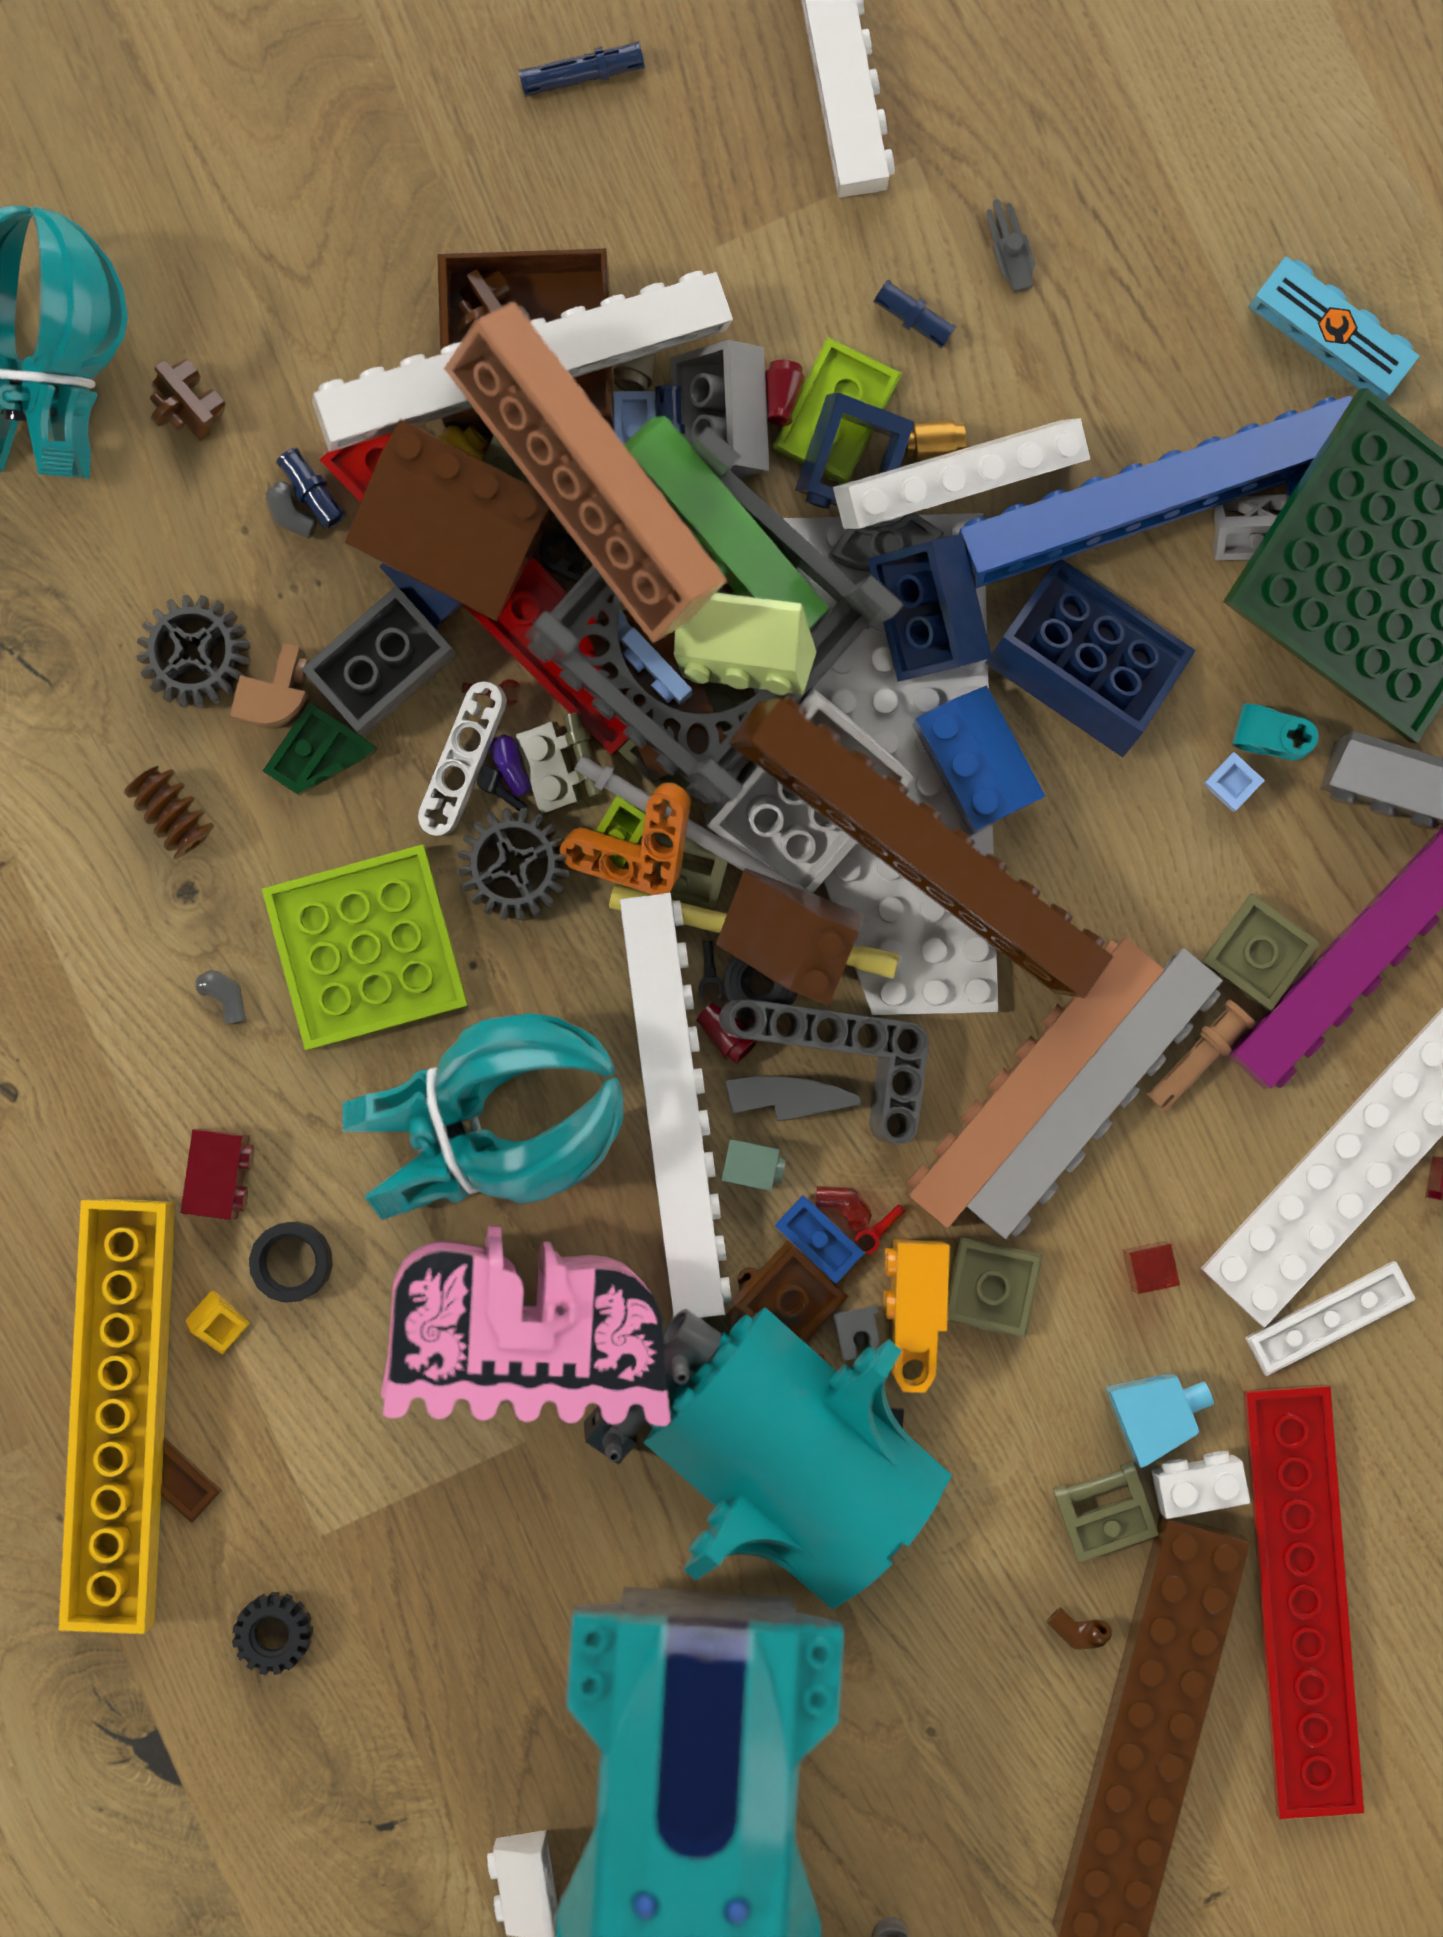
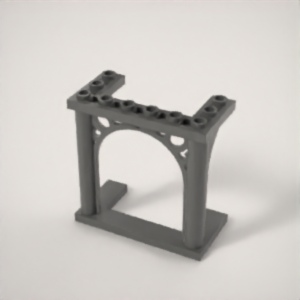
(715, 770)

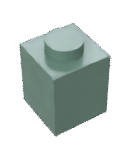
(753, 1165)

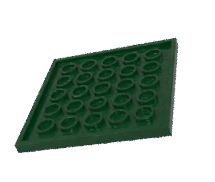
(1358, 567)

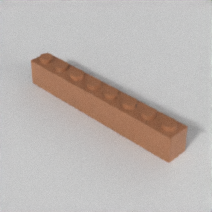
(1031, 1085)

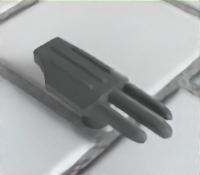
(1011, 251)

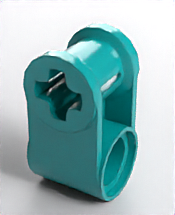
(1266, 732)

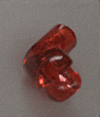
(848, 1202)

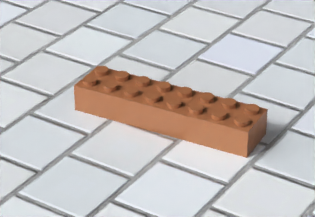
(583, 472)

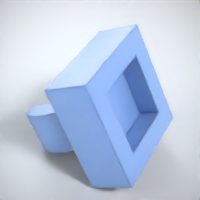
(1233, 782)

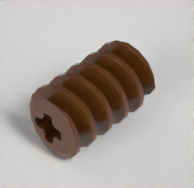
(168, 811)

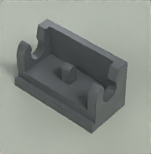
(857, 1323)

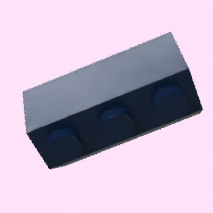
(941, 610)

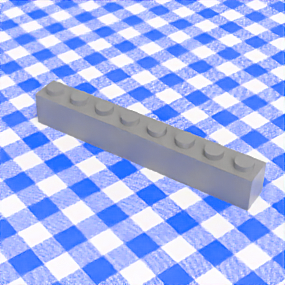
(1095, 1093)

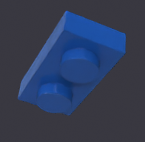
(819, 1239)

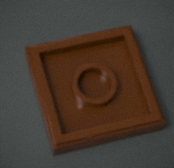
(792, 1292)

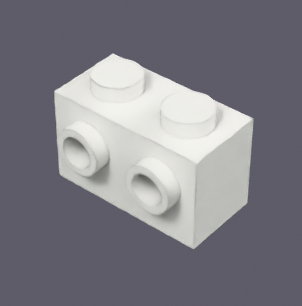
(1200, 1485)

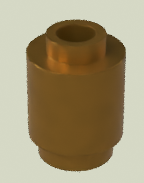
(935, 439)

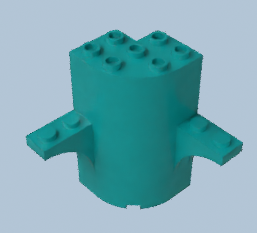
(798, 1460)

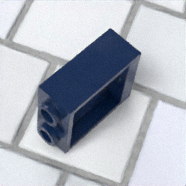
(858, 412)

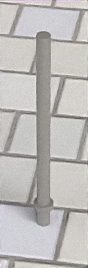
(695, 832)

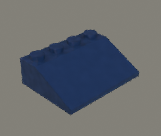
(1090, 657)

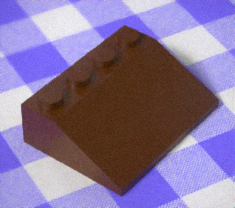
(449, 520)

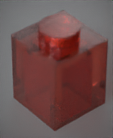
(1151, 1267)

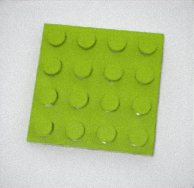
(364, 947)

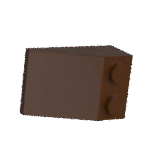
(790, 935)

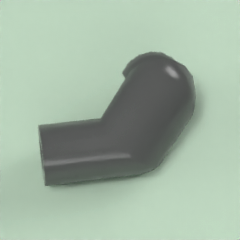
(225, 991)

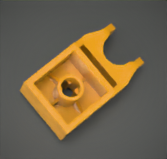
(916, 1305)

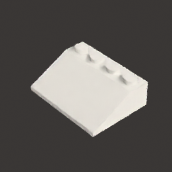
(781, 827)

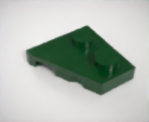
(316, 751)

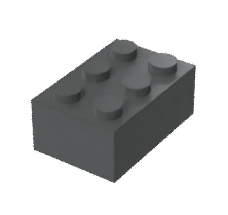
(379, 661)

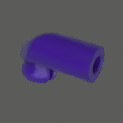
(507, 758)

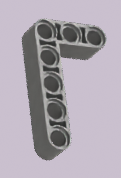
(844, 1039)

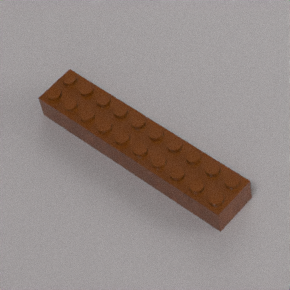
(921, 847)
(1151, 1731)

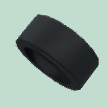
(258, 1263)

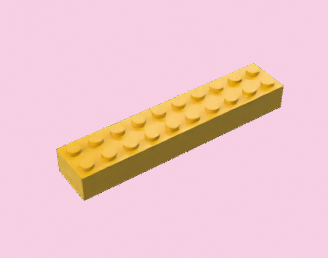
(117, 1416)

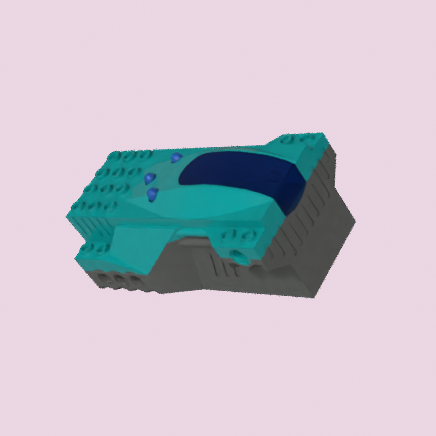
(701, 1748)

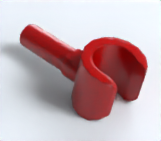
(880, 1228)

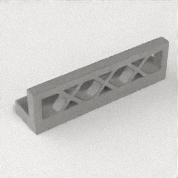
(1240, 535)

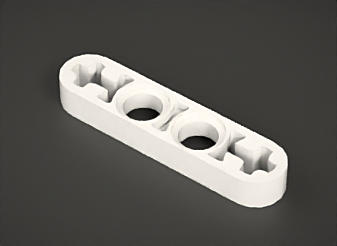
(456, 756)

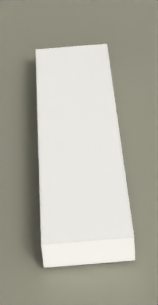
(1330, 1318)

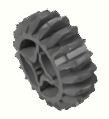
(169, 626)
(496, 873)

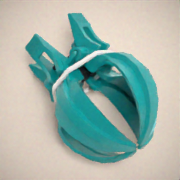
(77, 337)
(443, 1097)

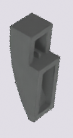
(789, 1096)

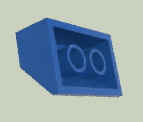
(978, 759)

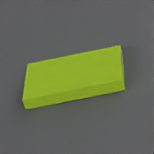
(845, 372)

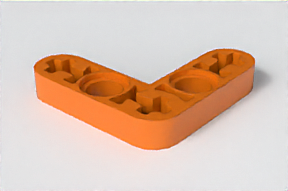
(641, 858)

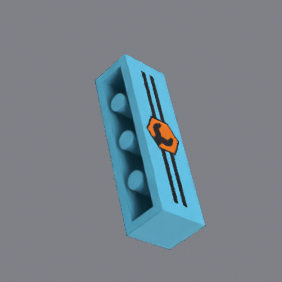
(1333, 329)

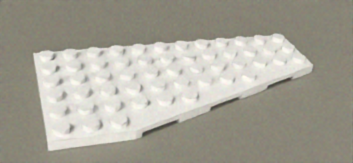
(940, 959)

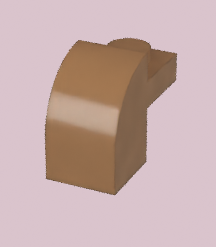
(277, 702)

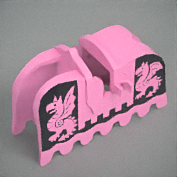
(469, 1336)

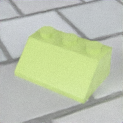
(747, 644)

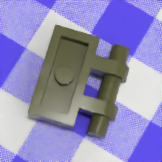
(549, 763)

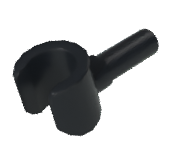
(489, 781)
(709, 969)

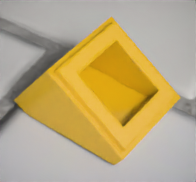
(216, 1322)

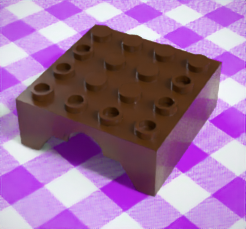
(546, 287)

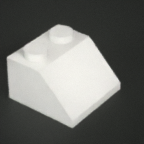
(525, 1885)

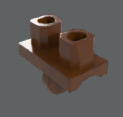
(482, 298)
(179, 404)

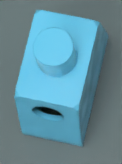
(1157, 1414)

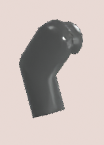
(283, 511)

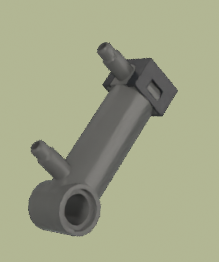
(687, 1345)

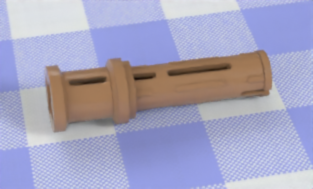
(1214, 1041)

